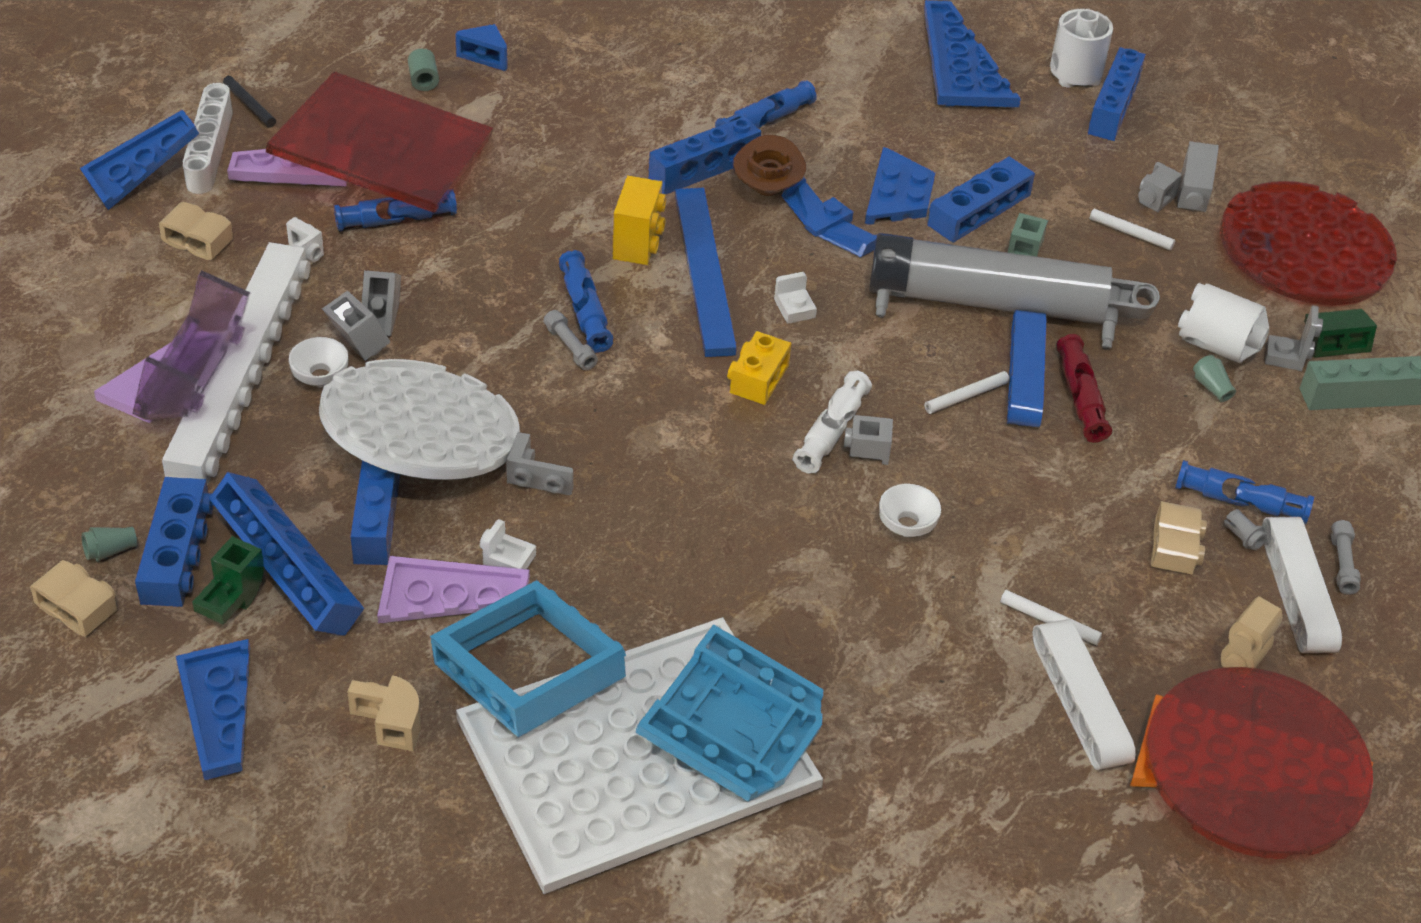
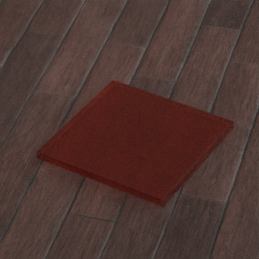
(381, 141)

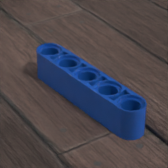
(1027, 369)

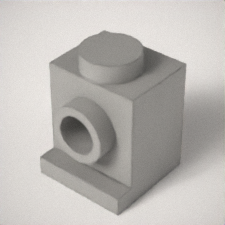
(1159, 187)
(870, 438)

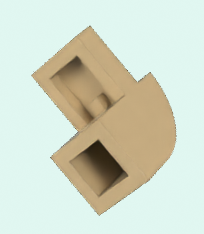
(393, 707)

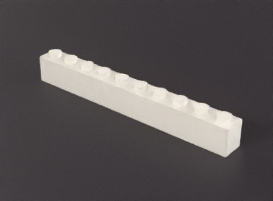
(206, 435)

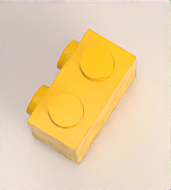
(759, 367)

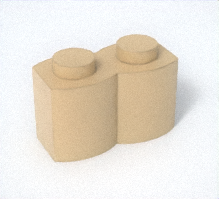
(195, 230)
(1178, 538)
(74, 597)
(1252, 635)

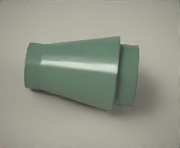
(1213, 376)
(105, 541)

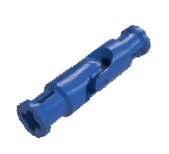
(775, 105)
(366, 214)
(585, 301)
(1267, 498)

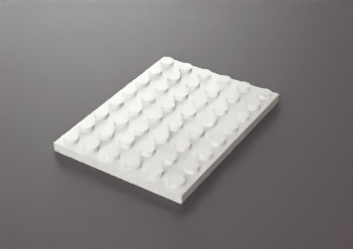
(596, 792)

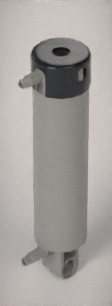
(1005, 282)

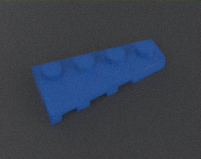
(216, 703)

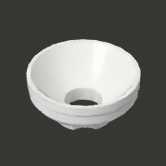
(317, 354)
(911, 502)

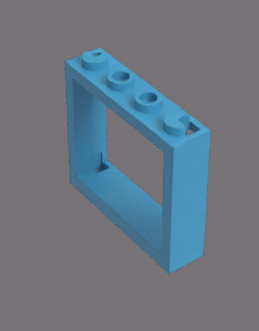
(552, 698)

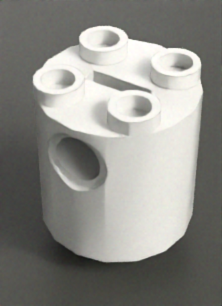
(1081, 47)
(1224, 323)

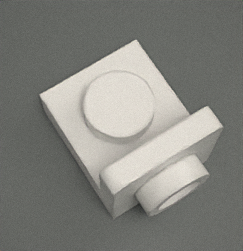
(793, 298)

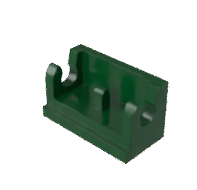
(1344, 333)

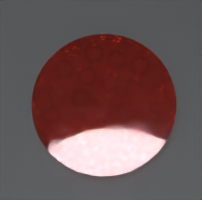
(1308, 243)
(1259, 762)

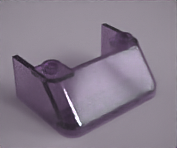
(179, 379)

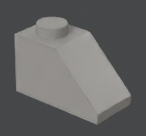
(1197, 176)
(382, 297)
(357, 325)

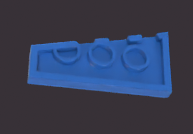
(136, 159)

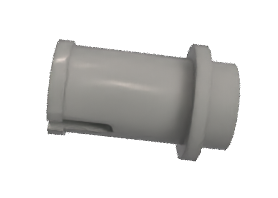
(1247, 531)

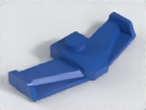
(828, 220)

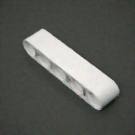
(205, 150)
(1301, 586)
(1083, 694)

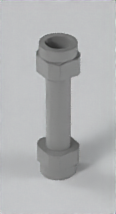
(582, 354)
(1347, 578)

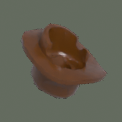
(770, 164)

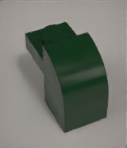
(236, 580)

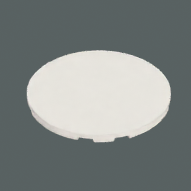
(418, 419)

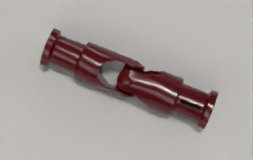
(1084, 388)

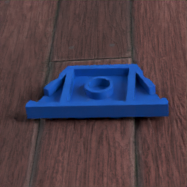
(899, 189)

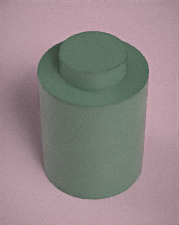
(423, 69)

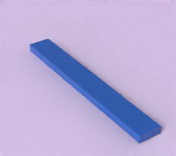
(705, 273)

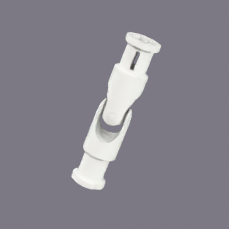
(830, 426)

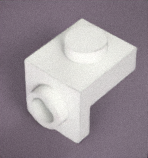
(306, 236)
(505, 550)

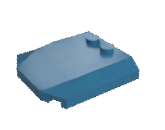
(736, 716)

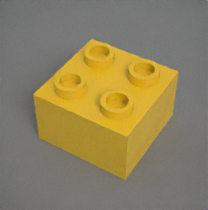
(638, 220)

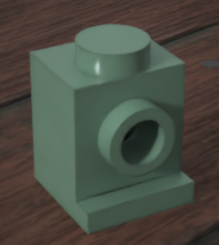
(1027, 235)

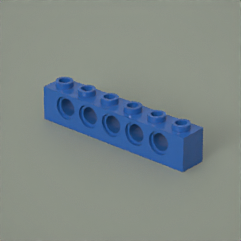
(287, 554)

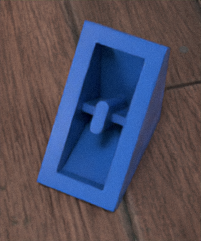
(482, 46)

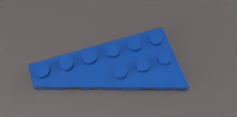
(961, 66)

